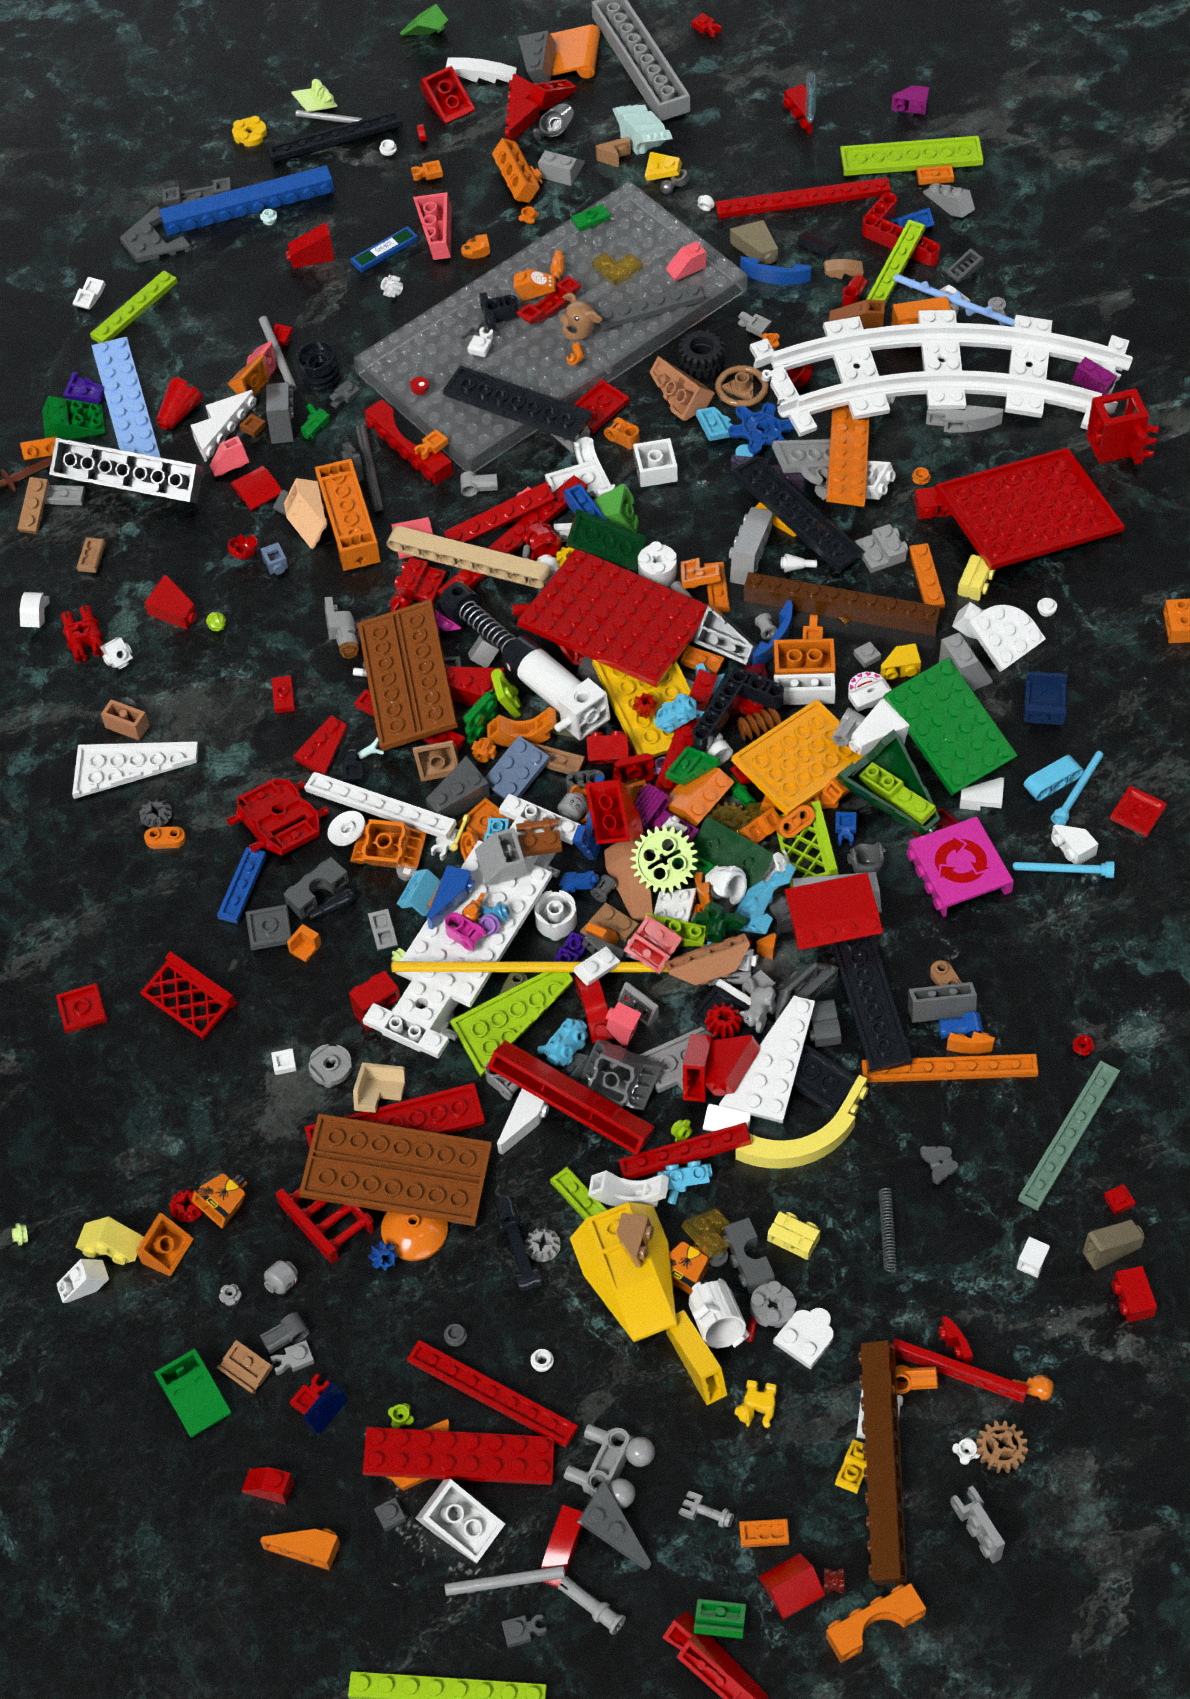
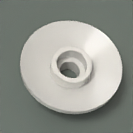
(346, 828)

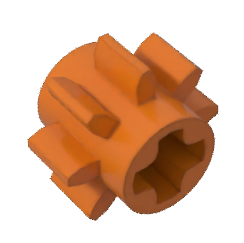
(484, 750)

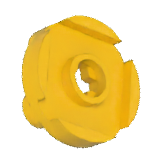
(253, 124)

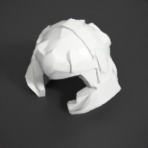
(727, 883)

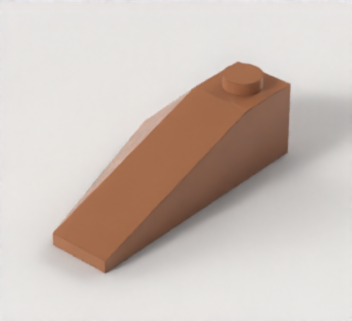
(680, 389)
(633, 894)

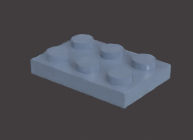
(517, 769)

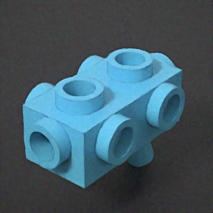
(677, 713)
(565, 1042)
(681, 1177)

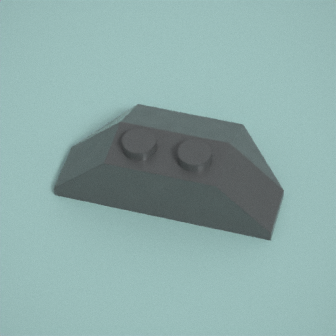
(806, 983)

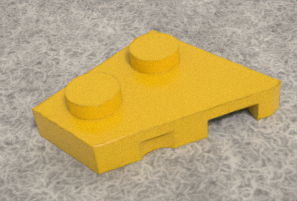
(662, 166)

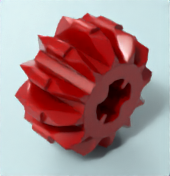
(723, 1021)

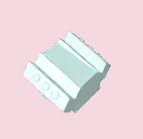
(641, 127)

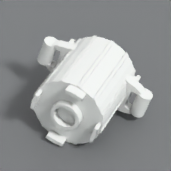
(717, 1314)

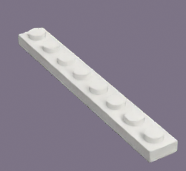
(380, 805)

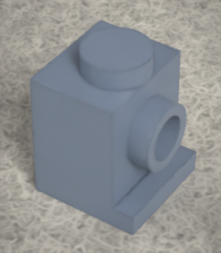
(277, 562)

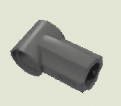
(290, 1330)

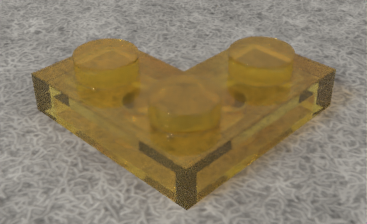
(616, 271)
(705, 1230)

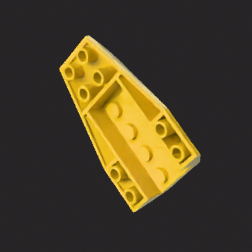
(635, 1296)

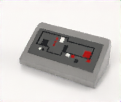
(638, 1001)

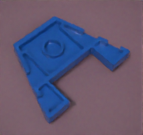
(584, 835)

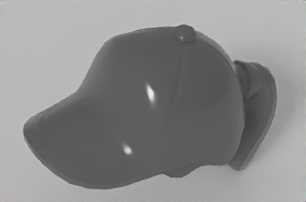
(554, 121)

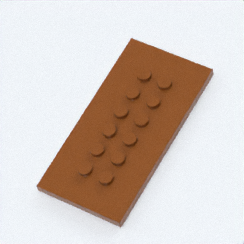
(407, 675)
(396, 1169)

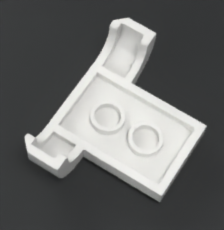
(587, 470)

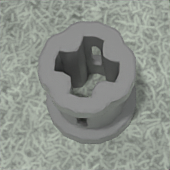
(764, 622)

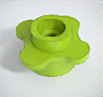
(681, 1130)
(394, 1413)

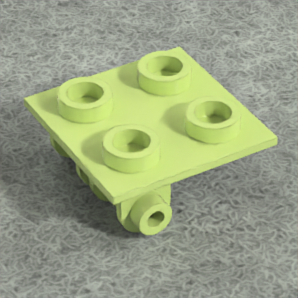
(315, 98)

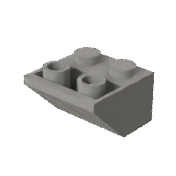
(501, 857)

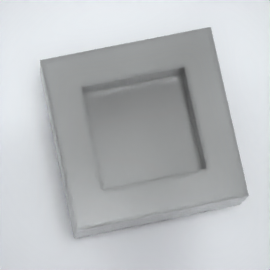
(867, 654)

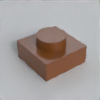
(252, 425)

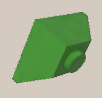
(426, 22)

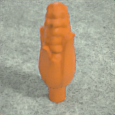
(557, 266)

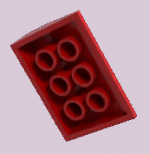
(833, 912)

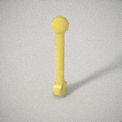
(454, 846)

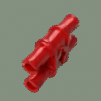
(82, 633)

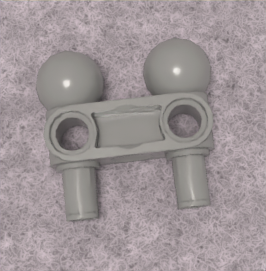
(611, 1461)

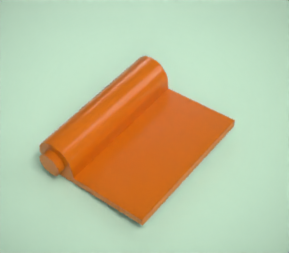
(576, 50)

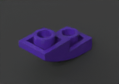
(572, 949)

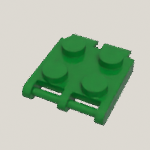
(480, 715)

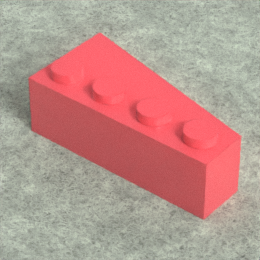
(436, 219)

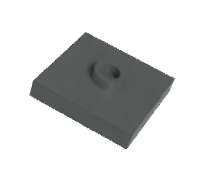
(268, 927)

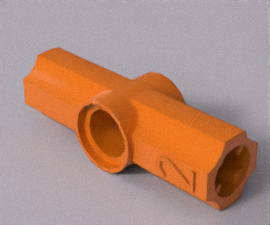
(916, 1378)

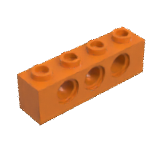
(515, 170)

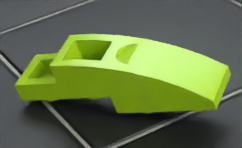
(896, 794)

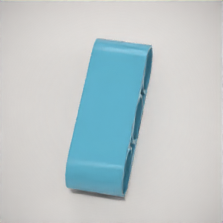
(1053, 777)

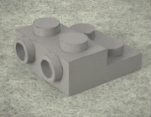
(882, 548)

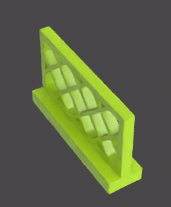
(824, 846)

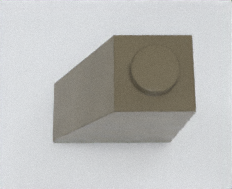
(755, 242)
(1112, 1243)

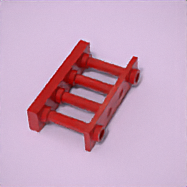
(316, 1232)

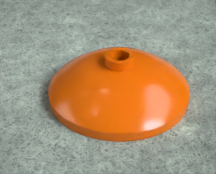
(416, 1240)

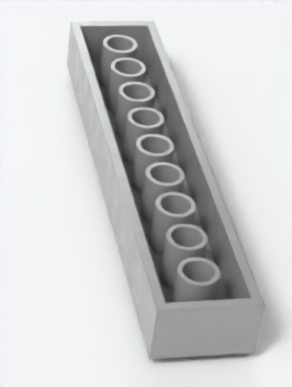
(641, 58)

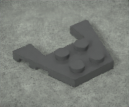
(146, 244)

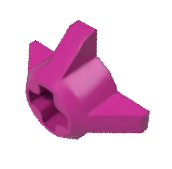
(445, 623)

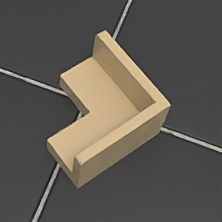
(377, 1083)

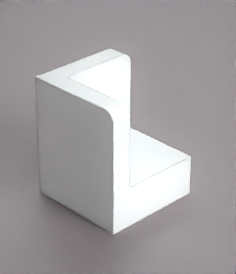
(1032, 1257)

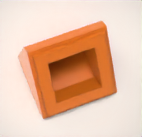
(766, 946)

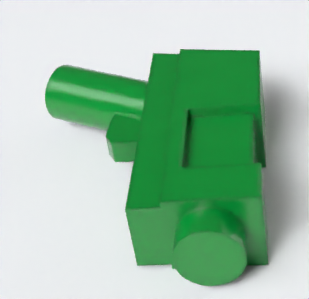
(316, 420)

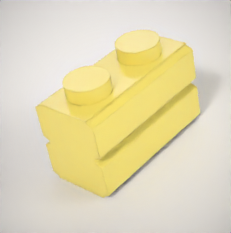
(975, 579)
(794, 1235)

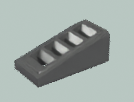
(978, 262)
(595, 944)

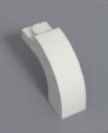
(617, 1191)

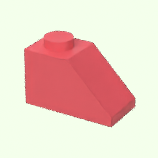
(687, 261)
(268, 352)
(622, 1023)

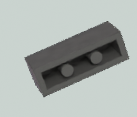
(941, 1001)

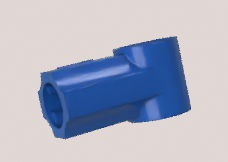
(964, 1025)

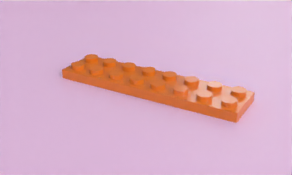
(847, 458)

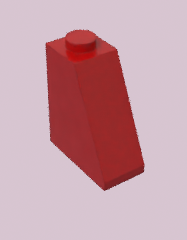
(311, 248)
(171, 604)
(729, 1063)
(695, 1067)

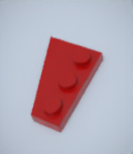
(322, 745)

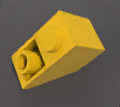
(901, 662)

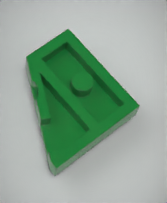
(691, 765)

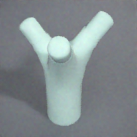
(370, 749)

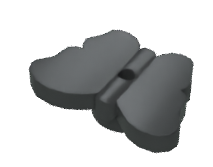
(934, 1157)

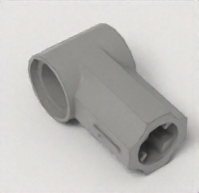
(473, 483)
(847, 726)

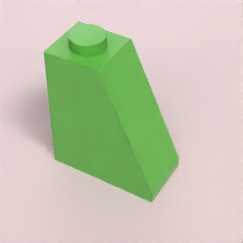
(618, 507)

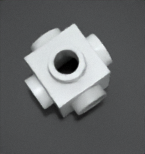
(110, 653)

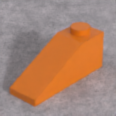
(308, 1546)

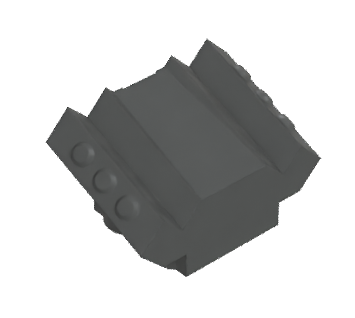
(620, 1075)

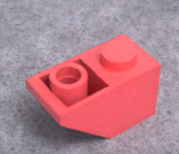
(228, 457)

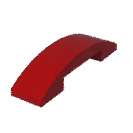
(550, 304)

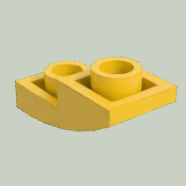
(852, 1470)

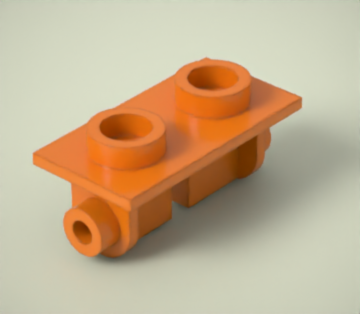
(38, 448)

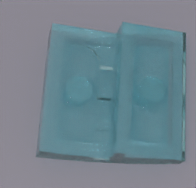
(810, 96)

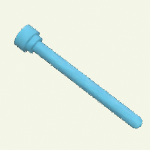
(1061, 814)
(1105, 869)

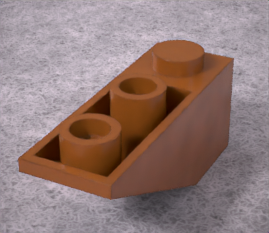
(870, 313)

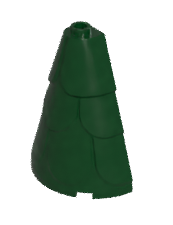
(893, 758)

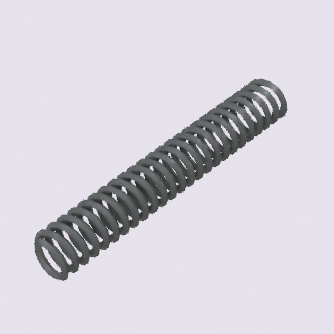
(884, 1234)

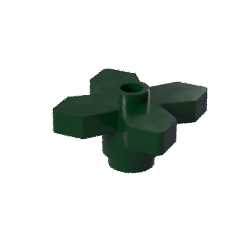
(717, 922)

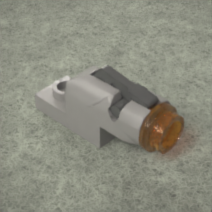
(342, 628)

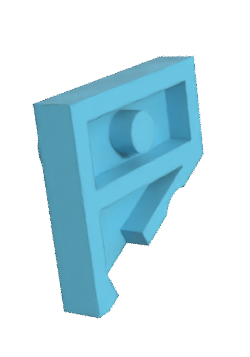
(713, 423)

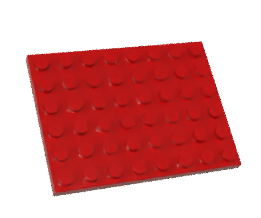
(1029, 508)
(614, 617)

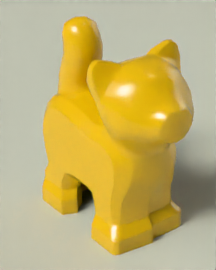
(757, 1401)

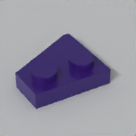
(83, 390)

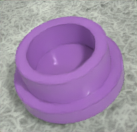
(490, 923)

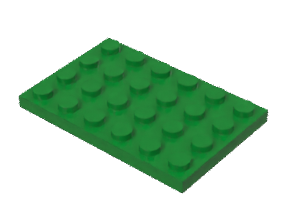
(950, 726)

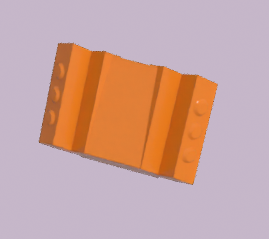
(389, 845)

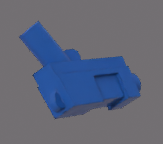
(577, 881)

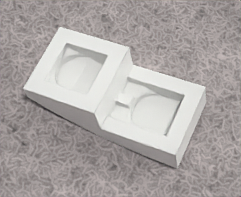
(89, 294)

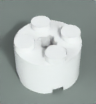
(658, 563)
(555, 914)

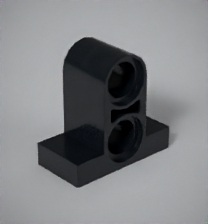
(498, 309)

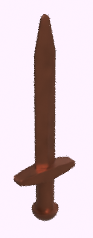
(10, 480)

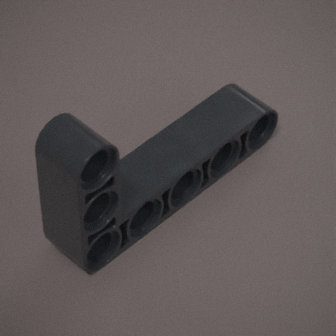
(737, 685)

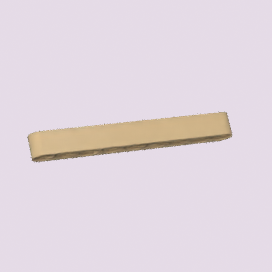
(468, 557)

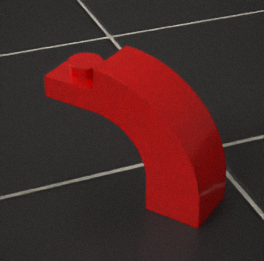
(594, 1008)

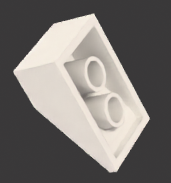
(460, 1520)

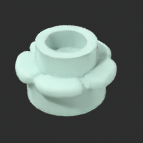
(269, 216)

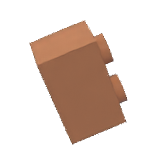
(125, 719)

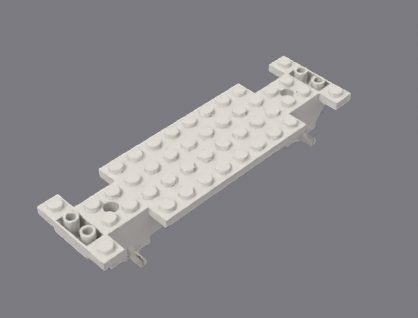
(442, 991)

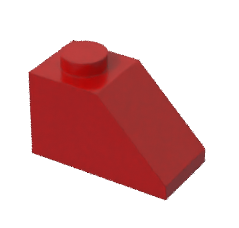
(269, 1484)

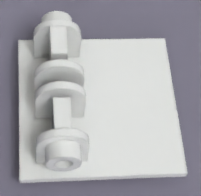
(676, 904)

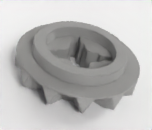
(548, 1251)

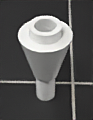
(792, 563)

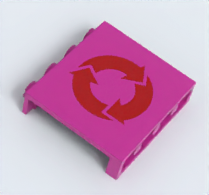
(958, 864)

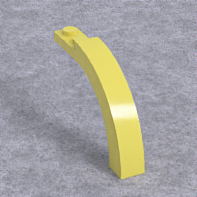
(808, 1149)

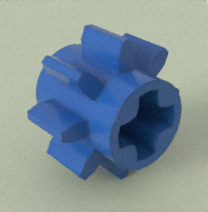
(388, 1258)

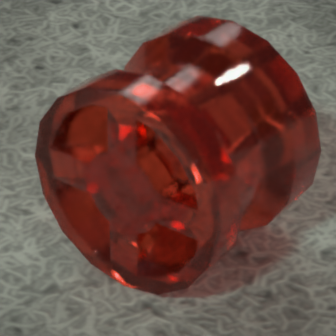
(833, 1580)

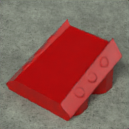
(635, 767)

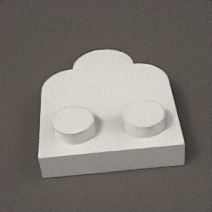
(806, 1336)

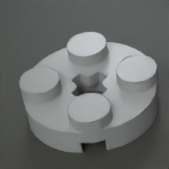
(330, 1076)
(776, 1293)

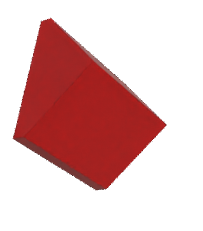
(792, 1585)

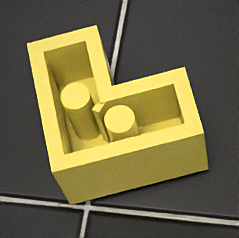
(109, 1238)

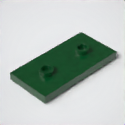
(605, 540)
(729, 848)

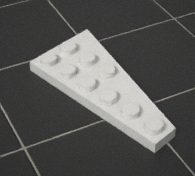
(116, 764)
(771, 1076)

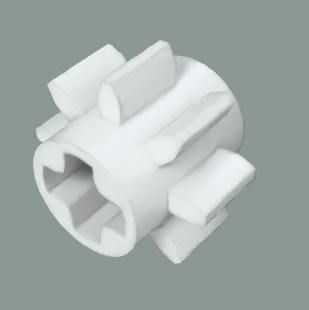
(391, 286)
(748, 960)

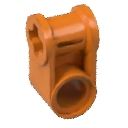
(623, 433)

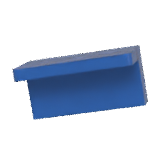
(921, 216)

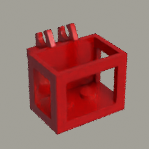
(1120, 435)

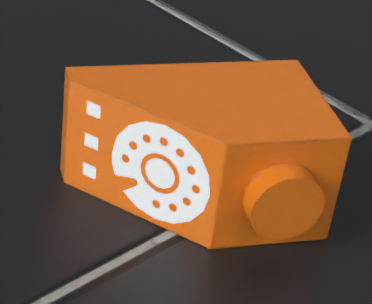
(533, 284)

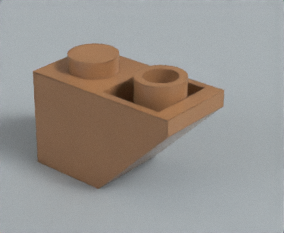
(634, 1235)

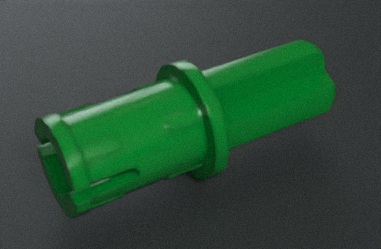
(740, 792)

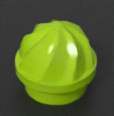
(216, 621)

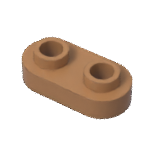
(944, 977)

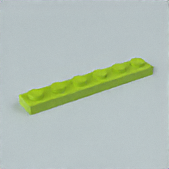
(897, 261)
(134, 307)

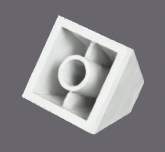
(876, 726)

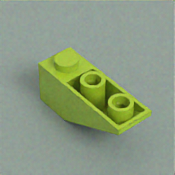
(692, 933)

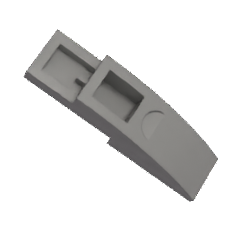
(968, 420)

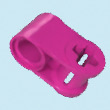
(466, 933)

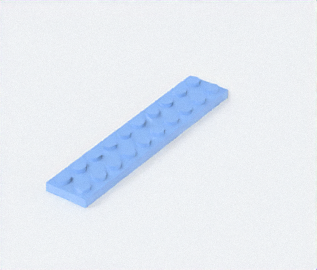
(125, 397)

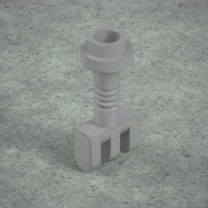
(725, 1517)

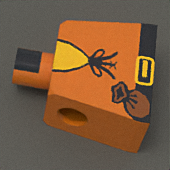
(220, 1198)
(688, 1266)

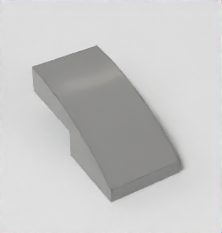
(382, 929)

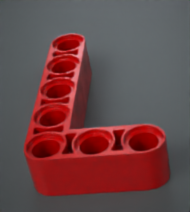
(879, 229)

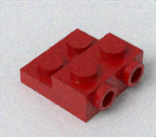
(419, 580)

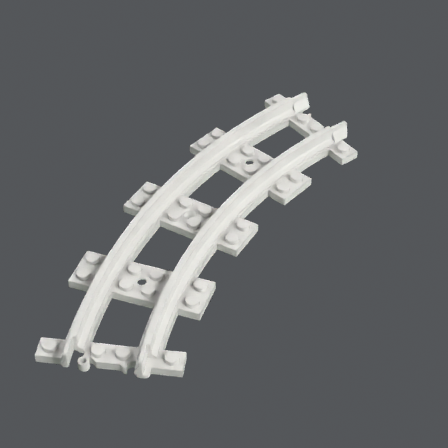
(941, 381)

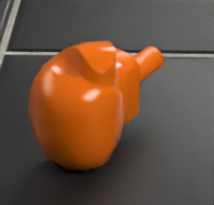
(472, 910)
(1039, 1386)

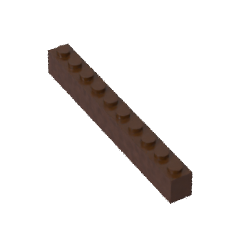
(841, 602)
(883, 1463)

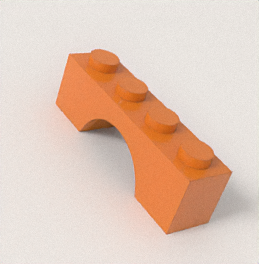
(901, 1607)

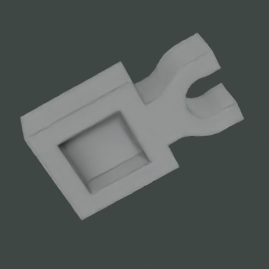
(296, 1357)

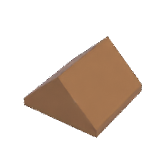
(436, 760)

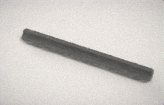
(369, 468)

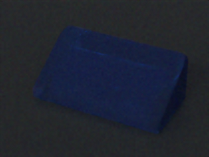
(325, 1408)

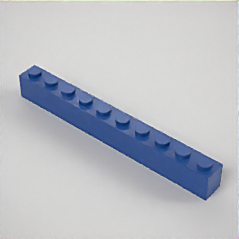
(246, 200)

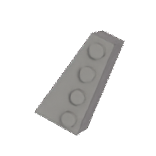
(750, 544)

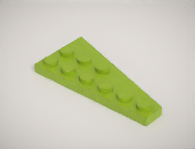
(507, 1016)

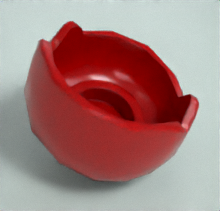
(242, 547)

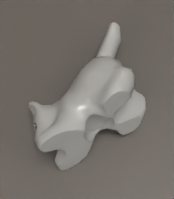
(761, 1003)

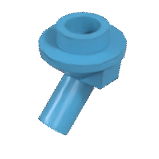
(500, 910)

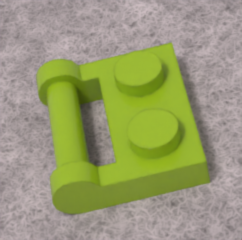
(506, 693)

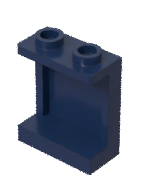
(1045, 698)

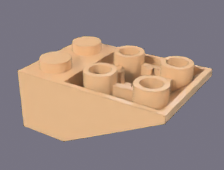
(306, 510)

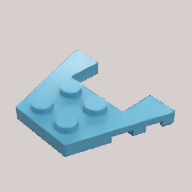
(758, 897)

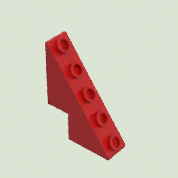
(520, 109)

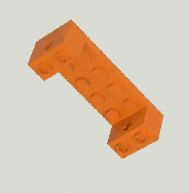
(347, 514)

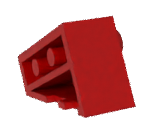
(470, 683)

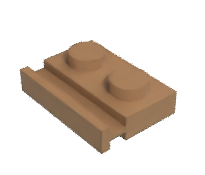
(245, 1367)

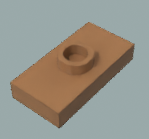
(91, 555)

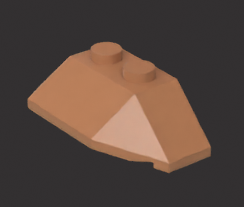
(709, 961)

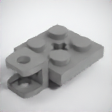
(979, 1525)

